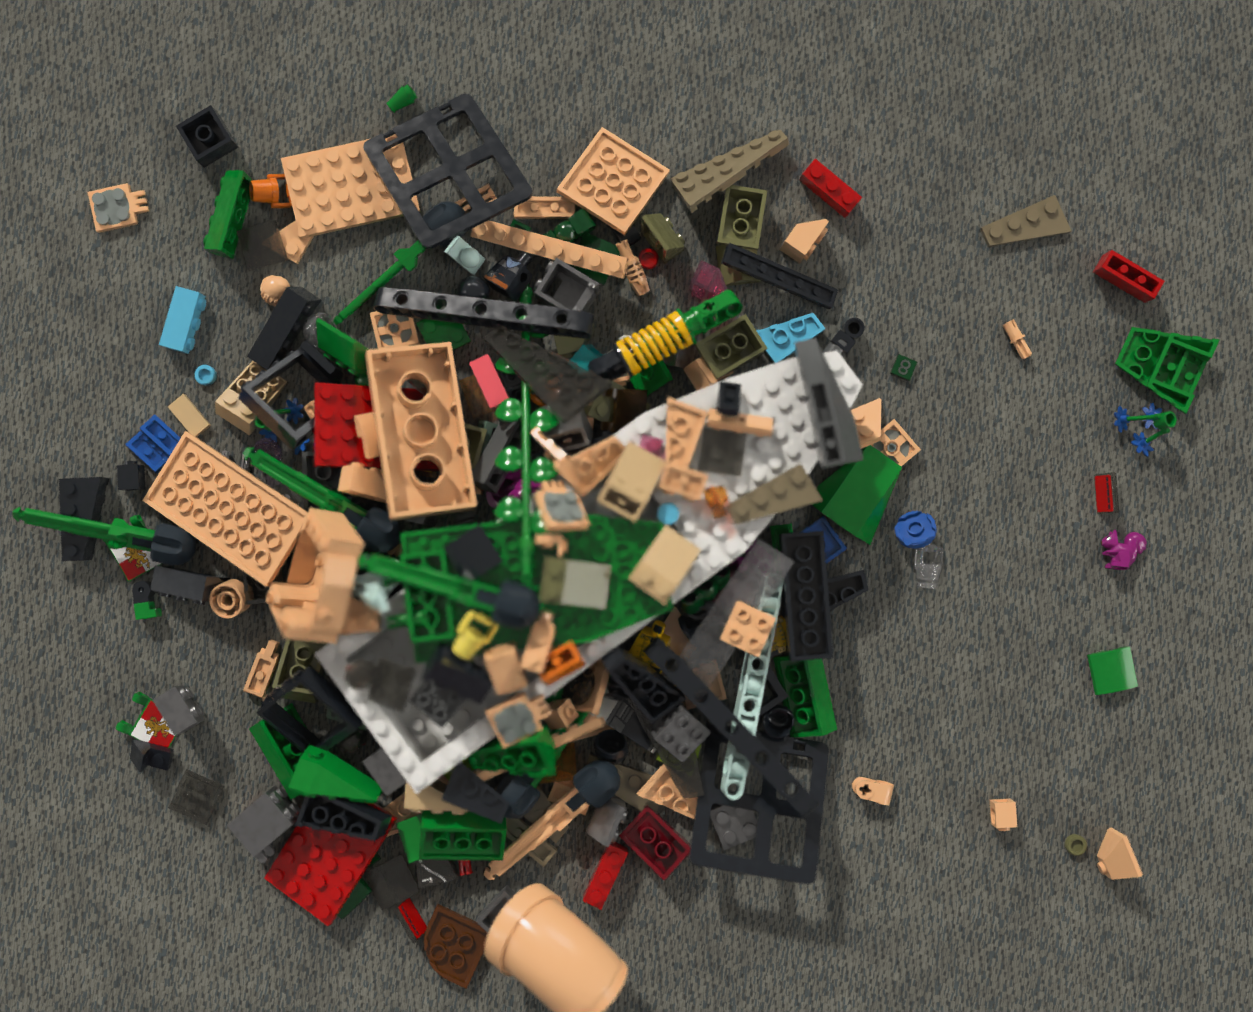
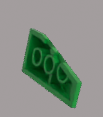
(531, 755)
(327, 775)

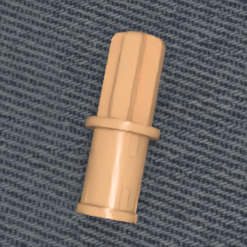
(1017, 339)

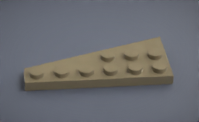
(725, 169)

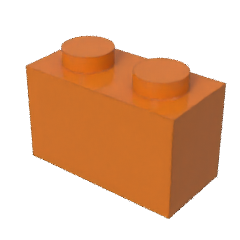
(562, 663)

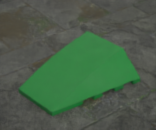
(1166, 363)
(859, 493)

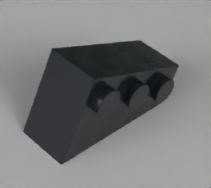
(458, 673)

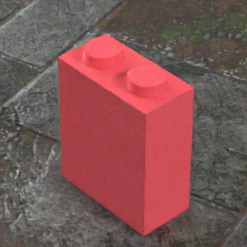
(489, 381)

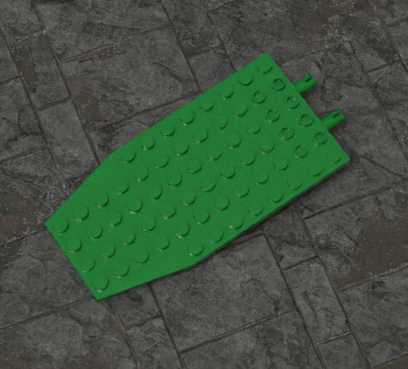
(606, 541)

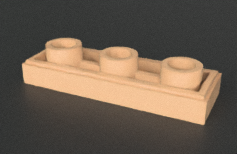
(743, 423)

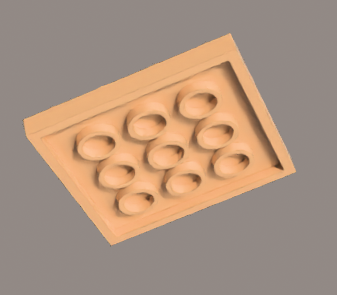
(613, 181)

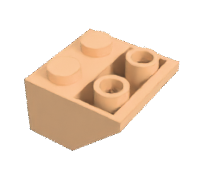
(801, 240)

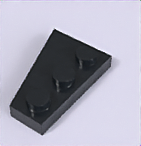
(474, 795)

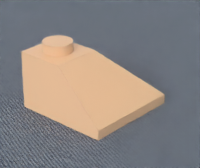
(1117, 857)

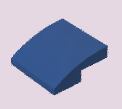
(154, 443)

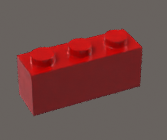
(830, 188)
(1128, 276)
(605, 875)

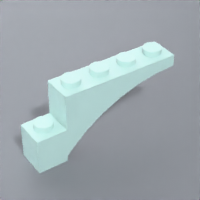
(371, 590)

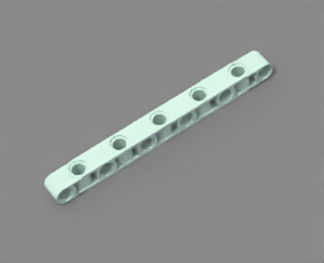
(750, 688)

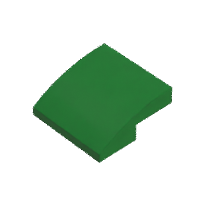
(1112, 670)

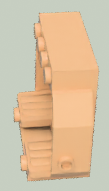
(318, 579)

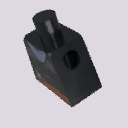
(510, 276)

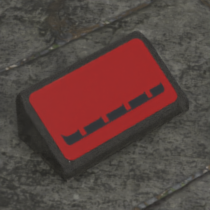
(1106, 493)
(410, 919)

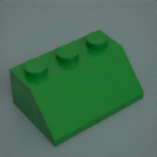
(341, 347)

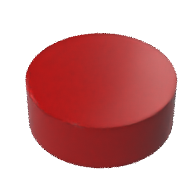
(648, 258)

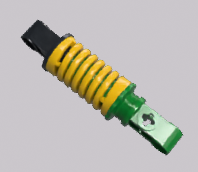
(665, 336)

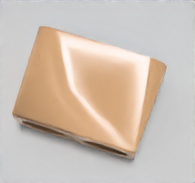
(701, 375)
(505, 668)

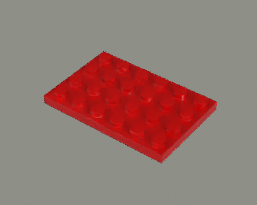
(335, 426)
(323, 868)

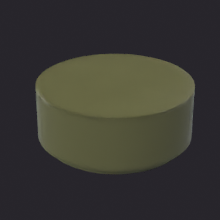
(1075, 844)

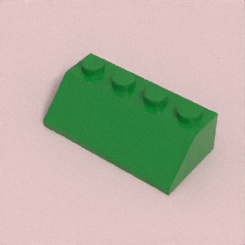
(228, 215)
(807, 696)
(278, 750)
(461, 837)

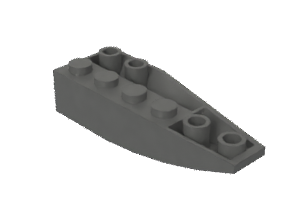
(828, 410)

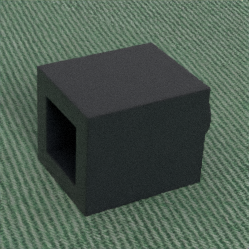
(131, 476)

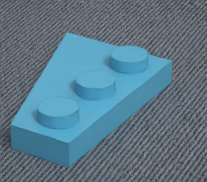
(781, 337)

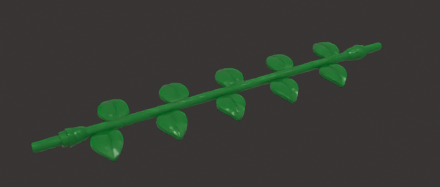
(513, 459)

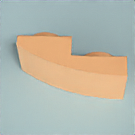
(366, 429)

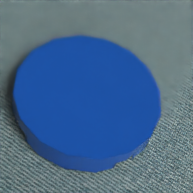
(915, 529)

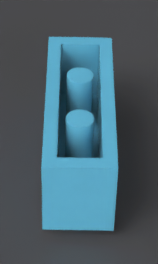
(182, 320)

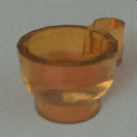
(715, 499)

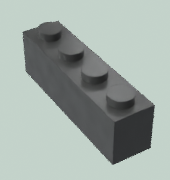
(486, 473)

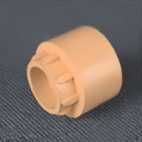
(222, 603)

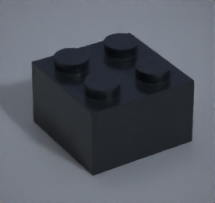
(207, 136)

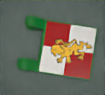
(133, 561)
(149, 725)

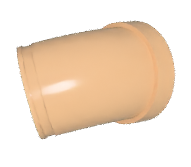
(554, 953)

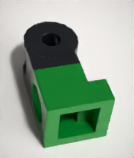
(144, 601)

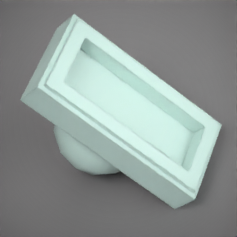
(465, 255)

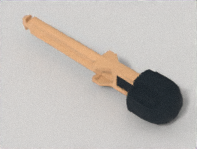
(592, 786)

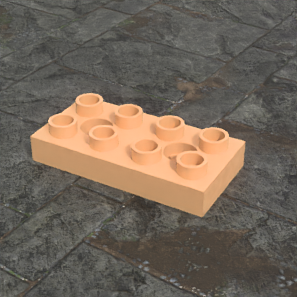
(420, 430)

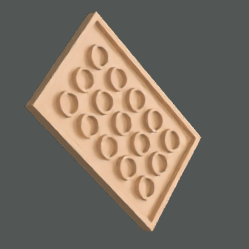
(341, 187)

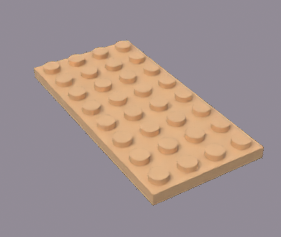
(227, 508)

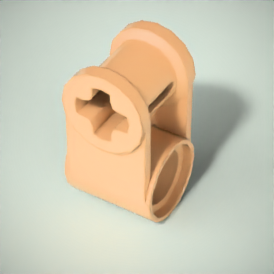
(876, 790)

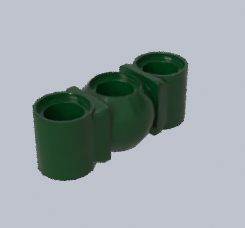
(578, 225)
(699, 595)

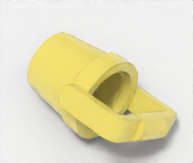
(470, 638)

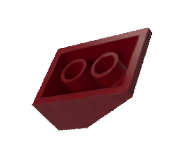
(656, 842)

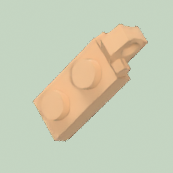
(539, 643)
(262, 670)

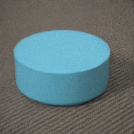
(205, 375)
(668, 513)

